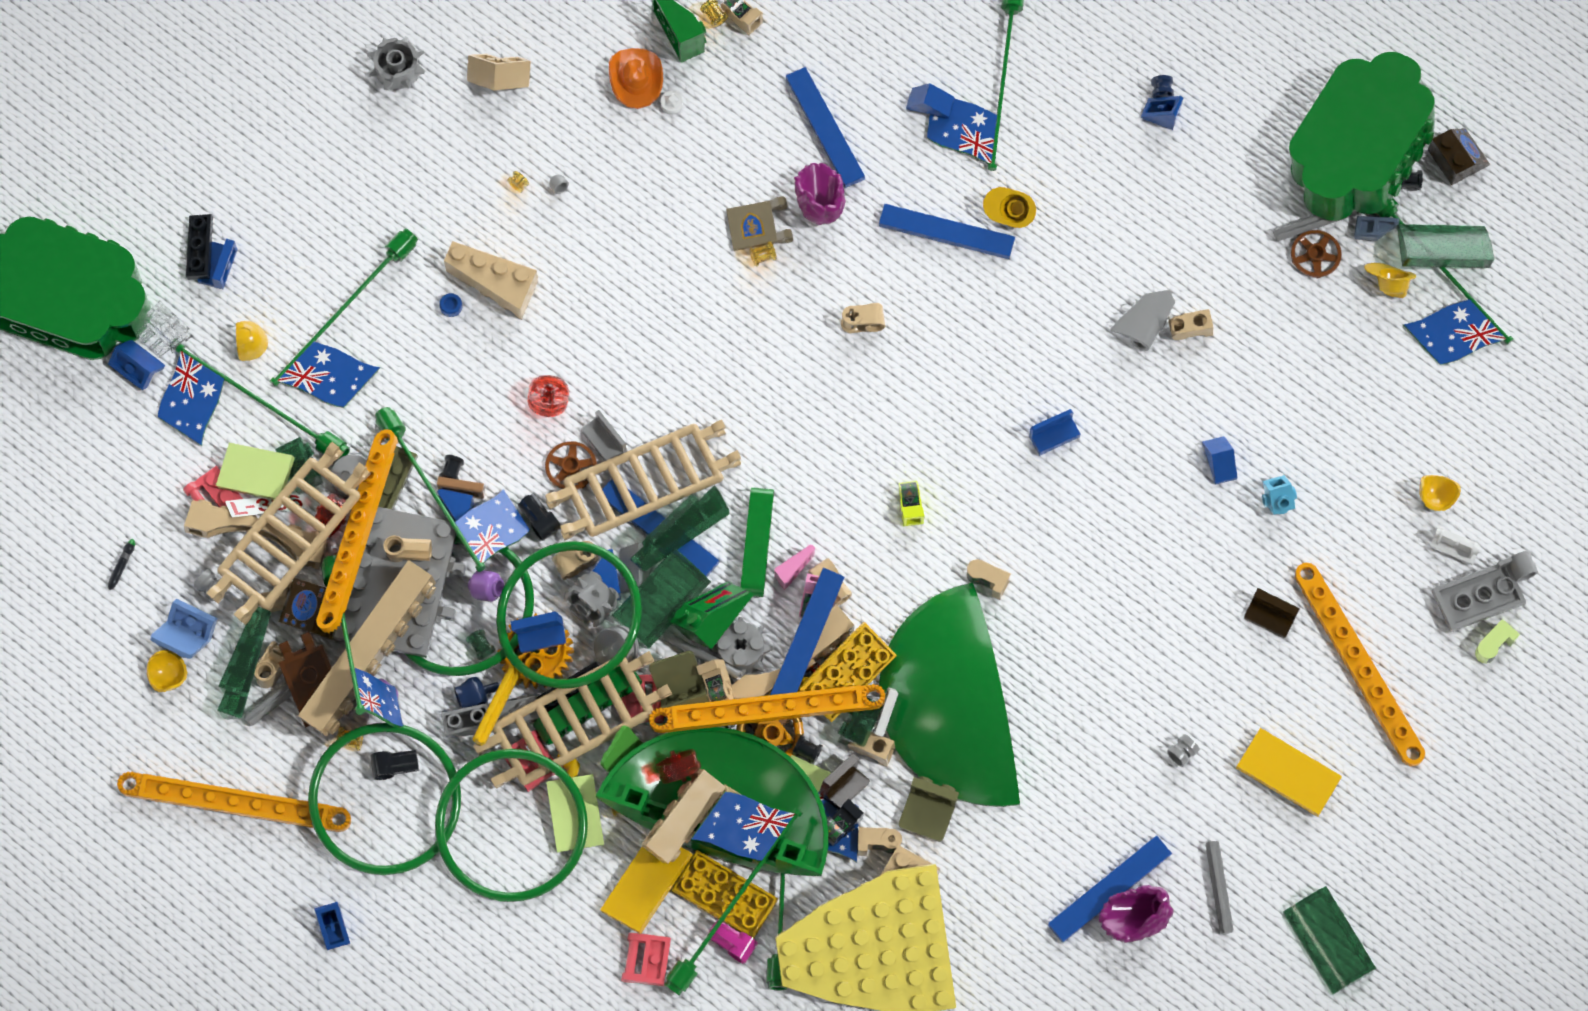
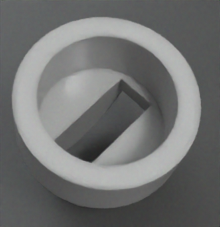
(558, 183)

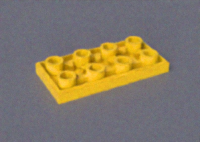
(852, 663)
(1289, 772)
(715, 886)
(643, 889)

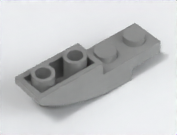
(467, 720)

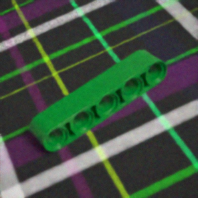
(757, 540)
(580, 707)

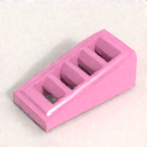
(792, 567)

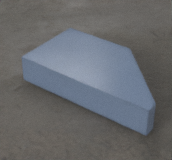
(1373, 227)

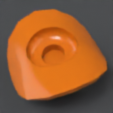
(636, 77)

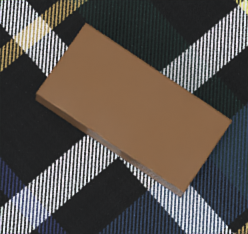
(461, 486)

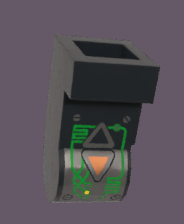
(843, 821)

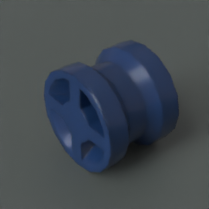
(1162, 86)

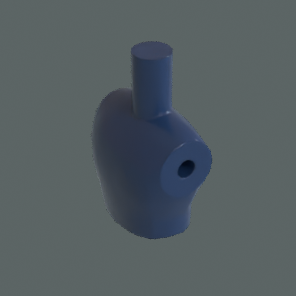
(473, 692)

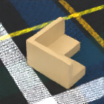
(498, 72)

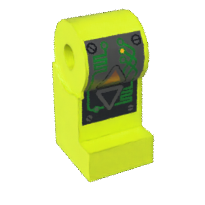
(910, 504)

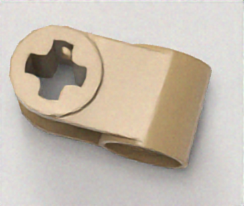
(865, 318)
(572, 562)
(269, 663)

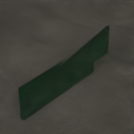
(681, 526)
(242, 665)

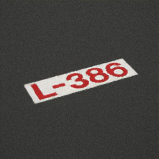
(258, 505)

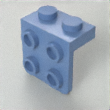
(185, 630)

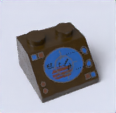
(1457, 154)
(303, 607)

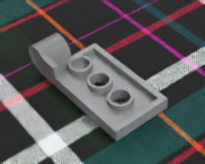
(1498, 580)

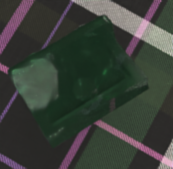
(858, 726)

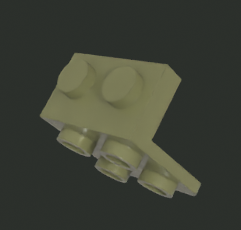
(681, 677)
(928, 809)

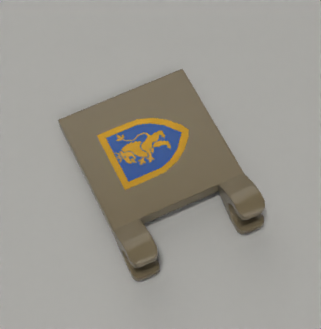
(755, 226)

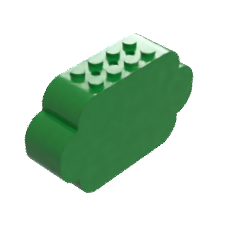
(1362, 136)
(68, 288)

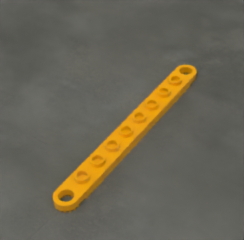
(357, 532)
(1359, 664)
(767, 708)
(230, 801)

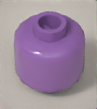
(485, 586)

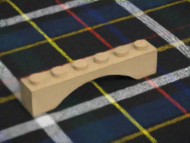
(208, 520)
(836, 630)

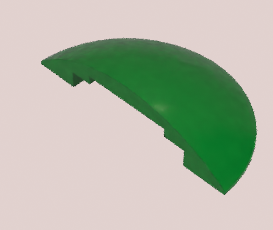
(951, 700)
(741, 763)

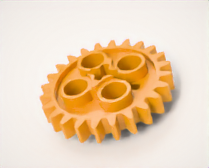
(550, 664)

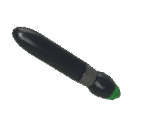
(121, 564)

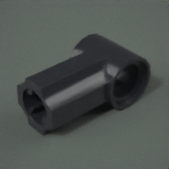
(542, 521)
(388, 764)

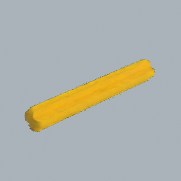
(496, 706)

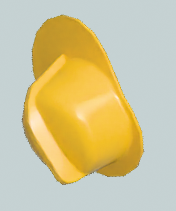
(1009, 207)
(1391, 280)

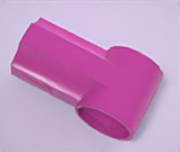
(737, 944)

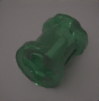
(480, 644)

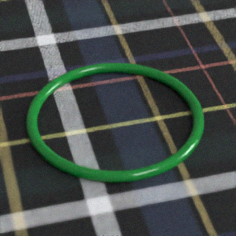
(620, 655)
(499, 656)
(313, 799)
(559, 877)

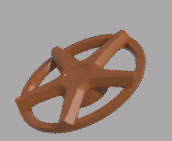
(1316, 253)
(570, 464)

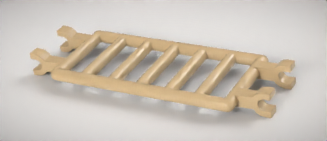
(585, 523)
(256, 599)
(586, 745)

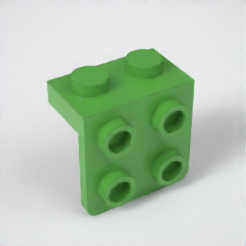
(623, 744)

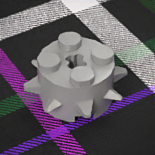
(396, 63)
(591, 599)
(744, 635)

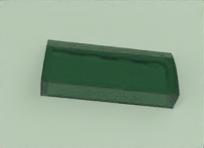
(1445, 246)
(662, 594)
(1329, 940)

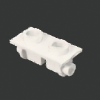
(1455, 545)

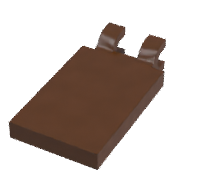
(304, 669)

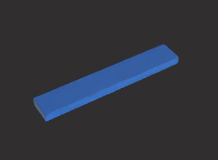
(825, 127)
(946, 231)
(647, 523)
(808, 632)
(1116, 882)

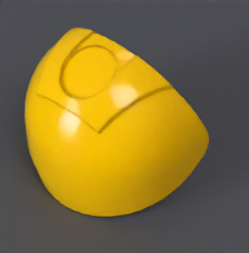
(250, 340)
(1438, 492)
(166, 671)

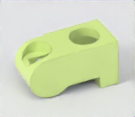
(1494, 640)

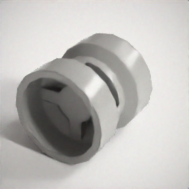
(205, 582)
(1183, 750)

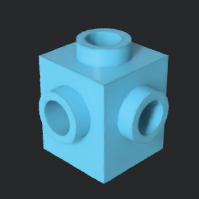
(1279, 495)

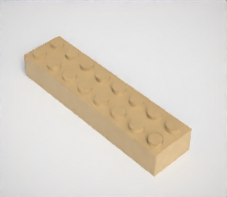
(369, 647)

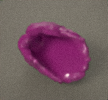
(820, 193)
(1136, 913)

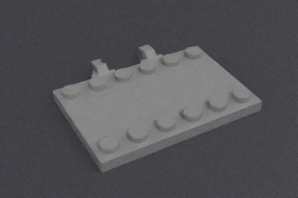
(378, 573)

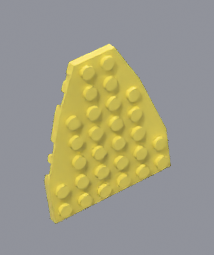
(874, 946)

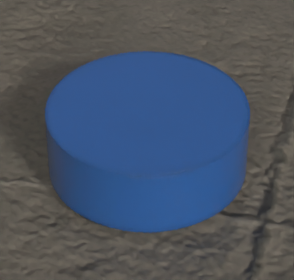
(450, 305)

